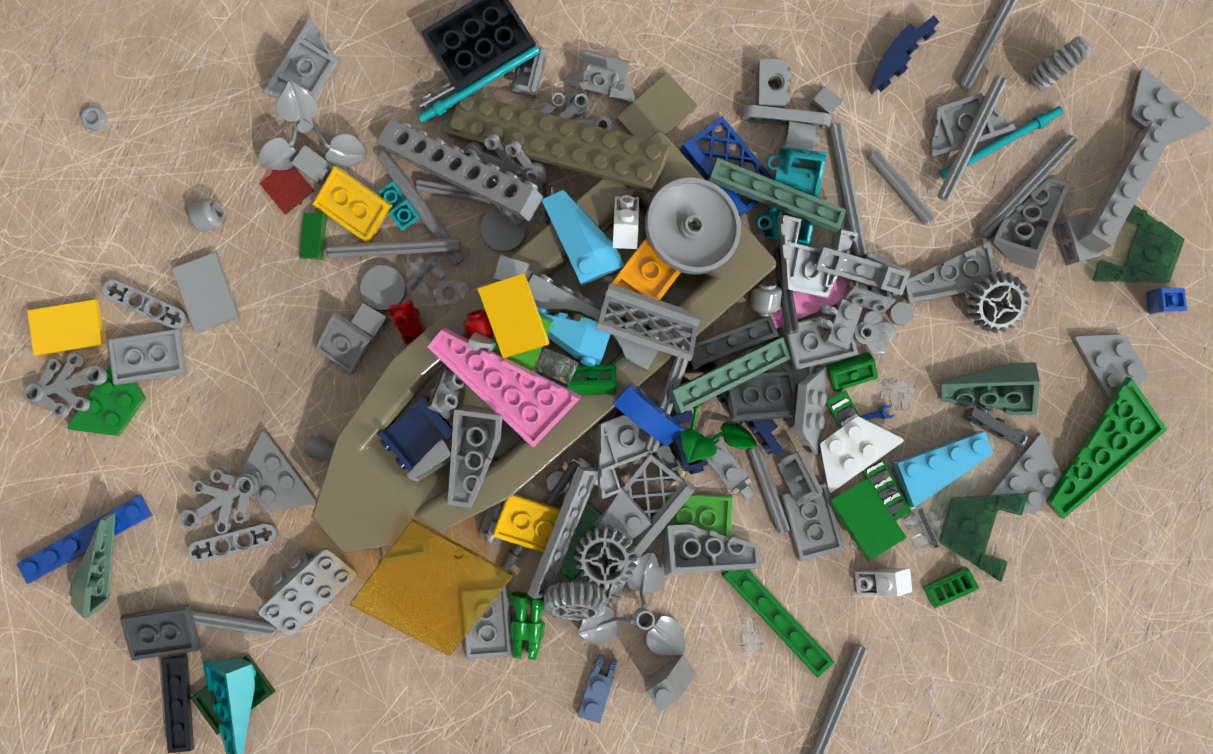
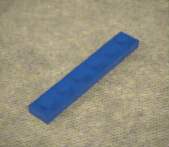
(77, 542)

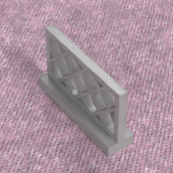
(659, 315)
(669, 507)

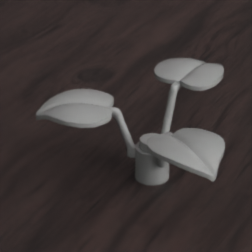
(299, 106)
(663, 637)

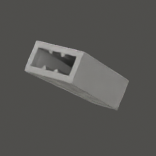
(669, 682)

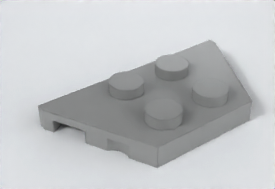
(306, 63)
(1160, 105)
(954, 120)
(1110, 361)
(809, 409)
(1031, 474)
(278, 480)

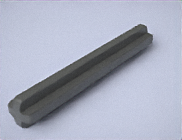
(787, 299)

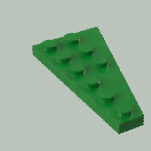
(1115, 440)

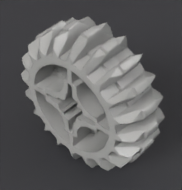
(1060, 63)
(993, 318)
(587, 559)
(575, 601)

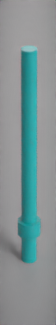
(439, 107)
(1038, 122)

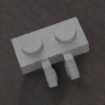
(842, 325)

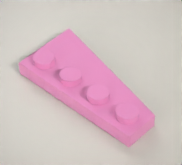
(809, 304)

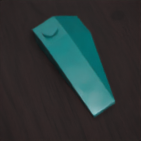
(234, 691)

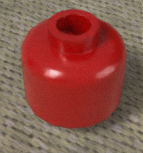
(478, 322)

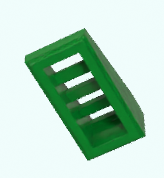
(954, 594)

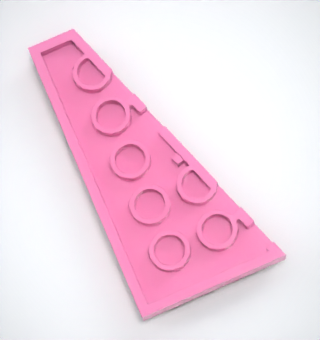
(521, 396)

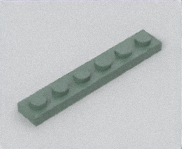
(777, 195)
(729, 375)

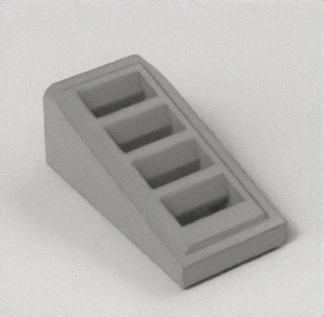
(432, 461)

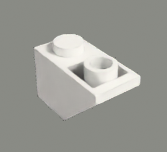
(626, 222)
(883, 582)

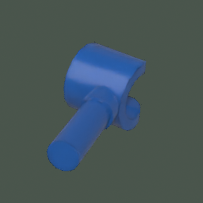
(880, 413)

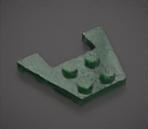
(1150, 256)
(970, 526)

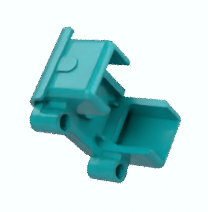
(802, 171)

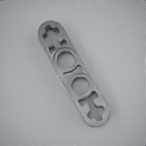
(782, 116)
(145, 305)
(233, 542)

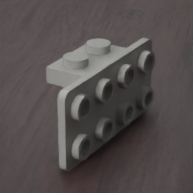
(305, 589)

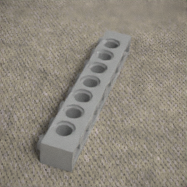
(426, 154)

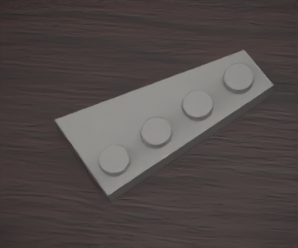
(952, 276)

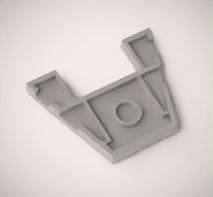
(800, 260)
(621, 443)

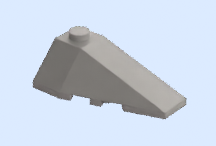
(1029, 227)
(473, 446)
(703, 551)

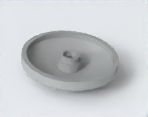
(693, 225)

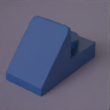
(1166, 300)

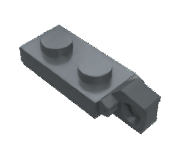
(996, 427)

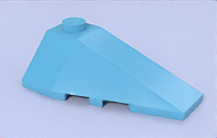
(584, 243)
(578, 337)

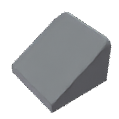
(826, 101)

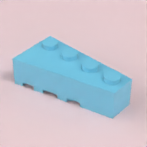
(938, 466)

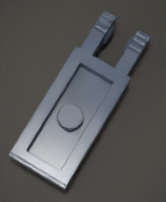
(597, 691)

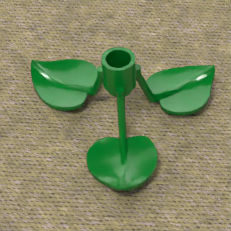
(697, 446)

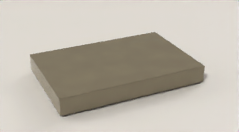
(657, 109)

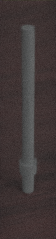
(513, 554)

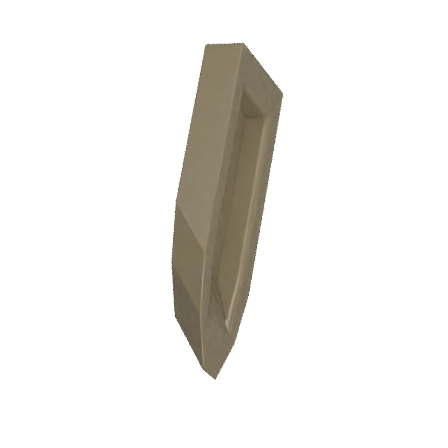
(369, 496)

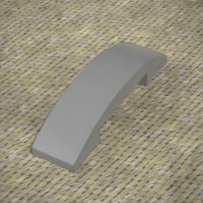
(862, 270)

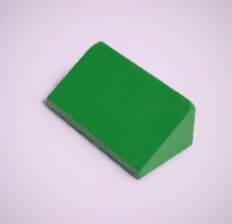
(313, 236)
(852, 371)
(594, 380)

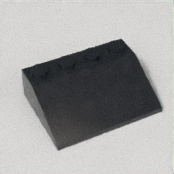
(477, 40)

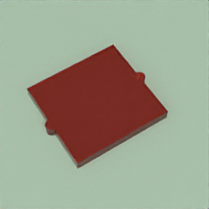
(286, 188)

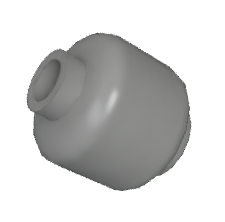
(205, 215)
(766, 298)

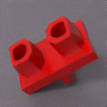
(407, 320)

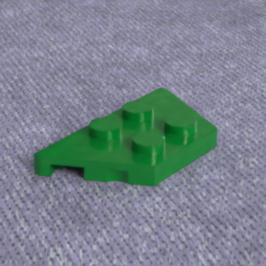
(109, 408)

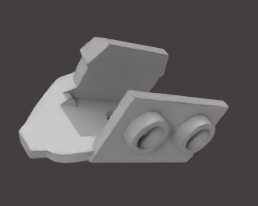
(603, 75)

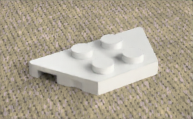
(854, 449)

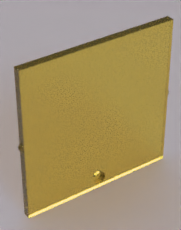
(431, 587)

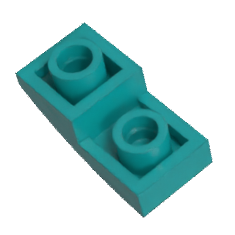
(401, 211)

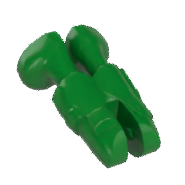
(524, 629)

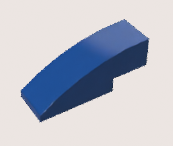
(647, 415)

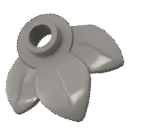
(877, 332)

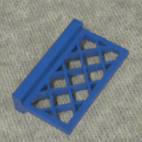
(704, 165)

